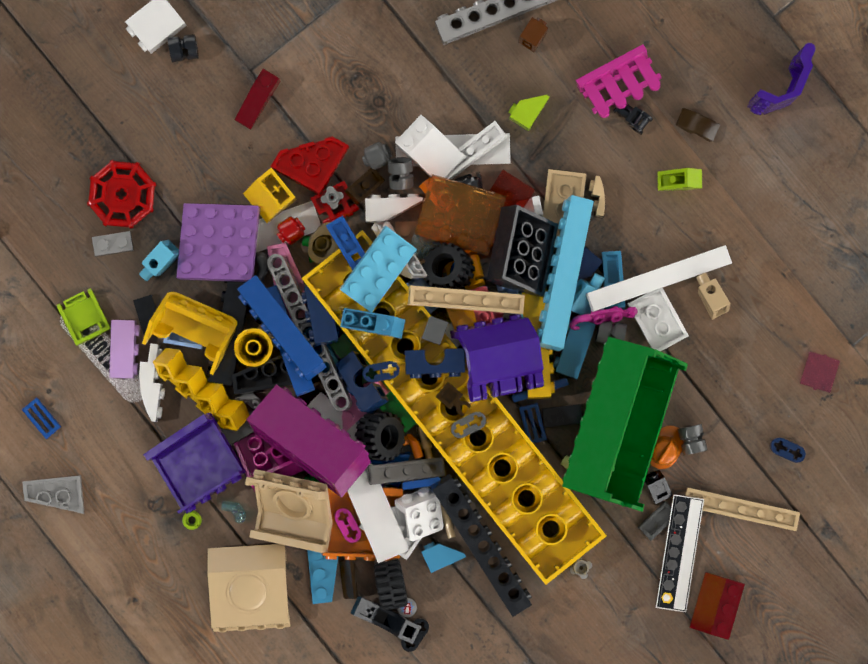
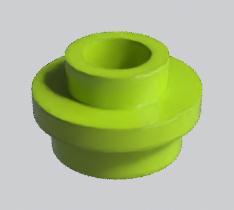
(187, 524)

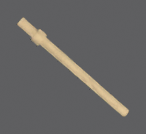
(426, 447)

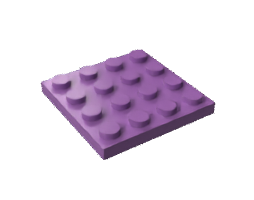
(218, 242)

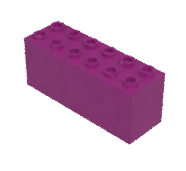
(309, 440)

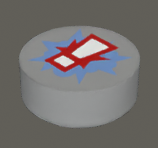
(410, 610)

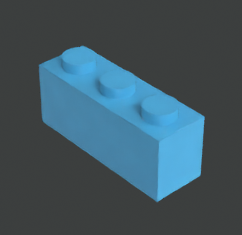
(574, 350)

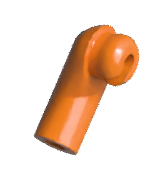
(415, 445)

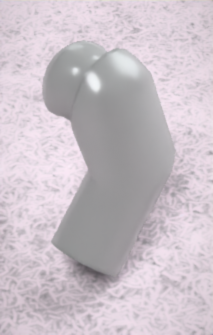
(249, 399)

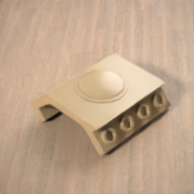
(291, 511)
(248, 587)

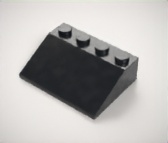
(522, 251)

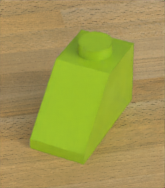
(527, 111)
(680, 179)

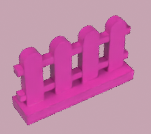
(605, 73)

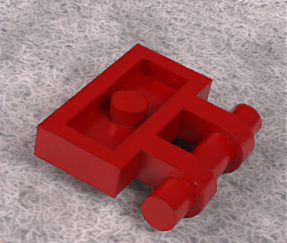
(324, 207)

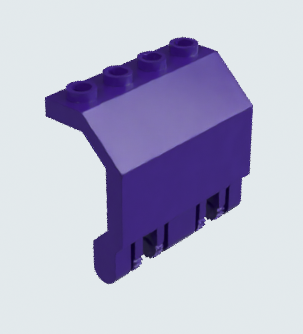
(799, 69)
(500, 356)

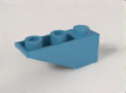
(373, 323)

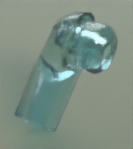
(236, 509)

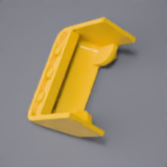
(194, 322)

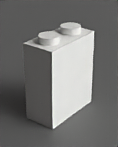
(155, 24)

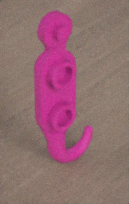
(597, 317)

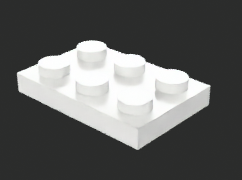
(658, 320)

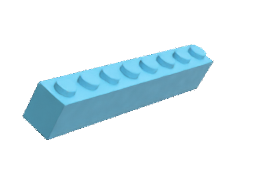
(564, 273)

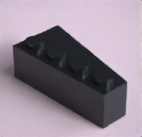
(262, 377)

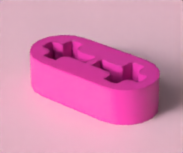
(343, 528)

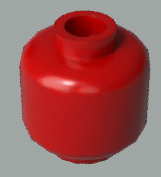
(290, 230)

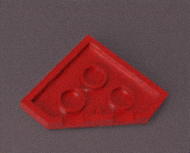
(311, 162)

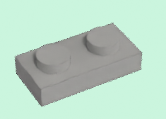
(112, 243)

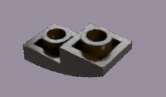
(698, 124)

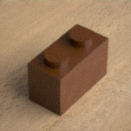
(533, 34)

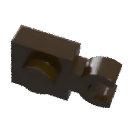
(451, 397)

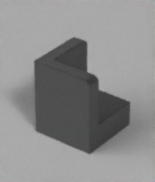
(434, 330)

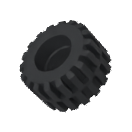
(439, 258)
(381, 435)
(390, 584)

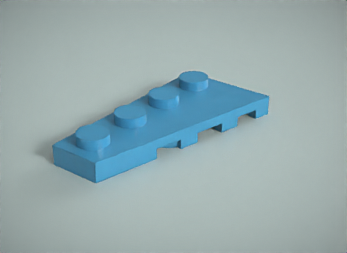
(322, 577)

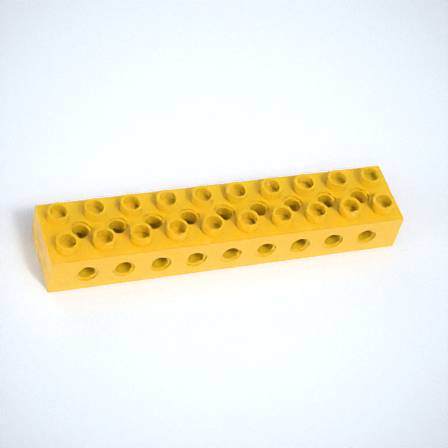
(472, 463)

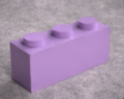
(124, 349)

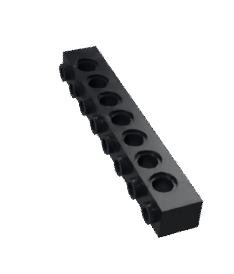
(515, 603)

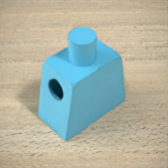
(165, 254)
(580, 301)

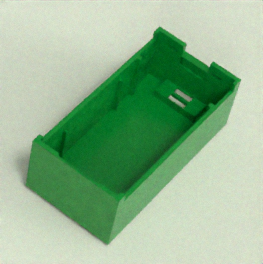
(622, 422)

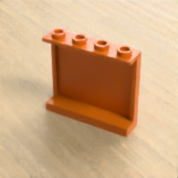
(338, 545)

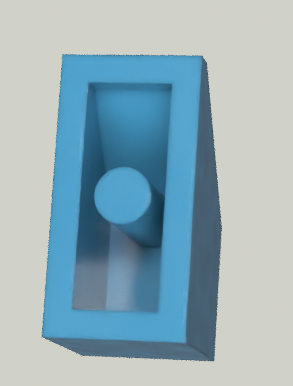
(439, 556)

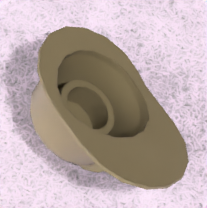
(321, 244)

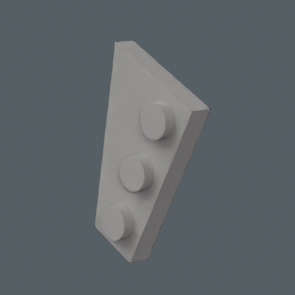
(56, 492)

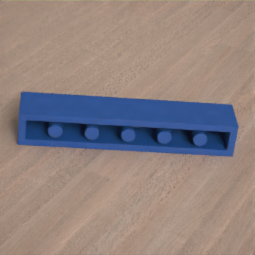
(281, 327)

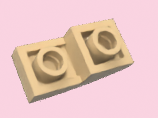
(598, 191)

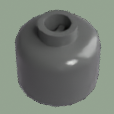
(376, 155)

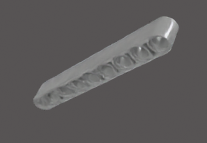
(302, 325)

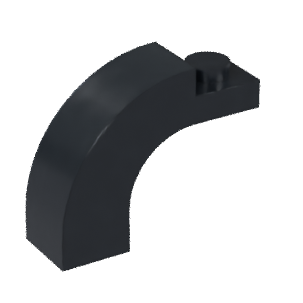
(388, 620)

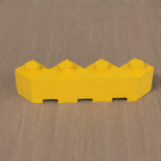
(192, 383)

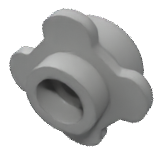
(332, 202)
(582, 573)

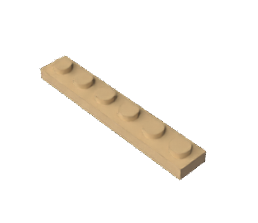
(466, 299)
(746, 510)

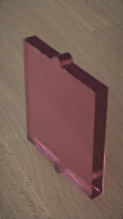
(819, 372)

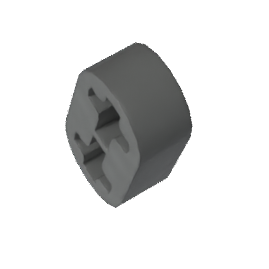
(466, 420)

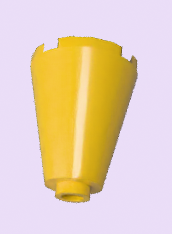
(245, 347)

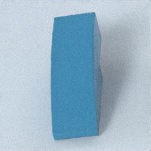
(612, 271)

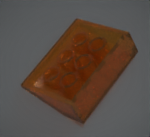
(459, 214)

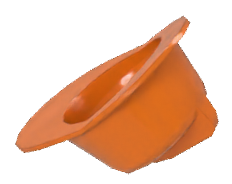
(667, 448)

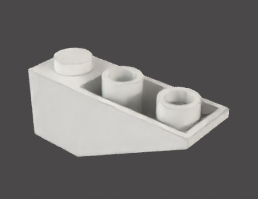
(385, 209)

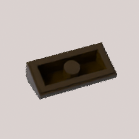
(348, 579)

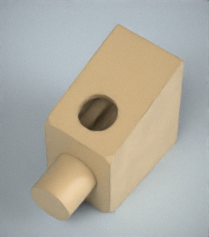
(715, 303)

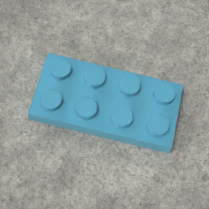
(378, 269)

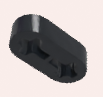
(419, 637)

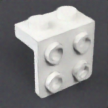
(421, 513)

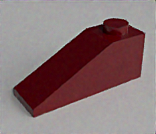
(257, 98)

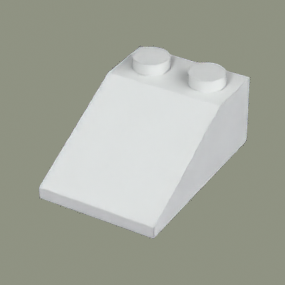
(429, 148)

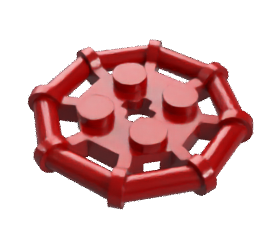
(129, 201)

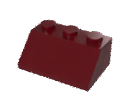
(717, 605)

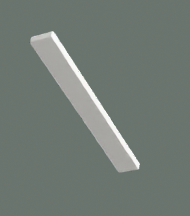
(658, 278)

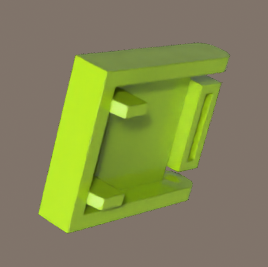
(82, 314)

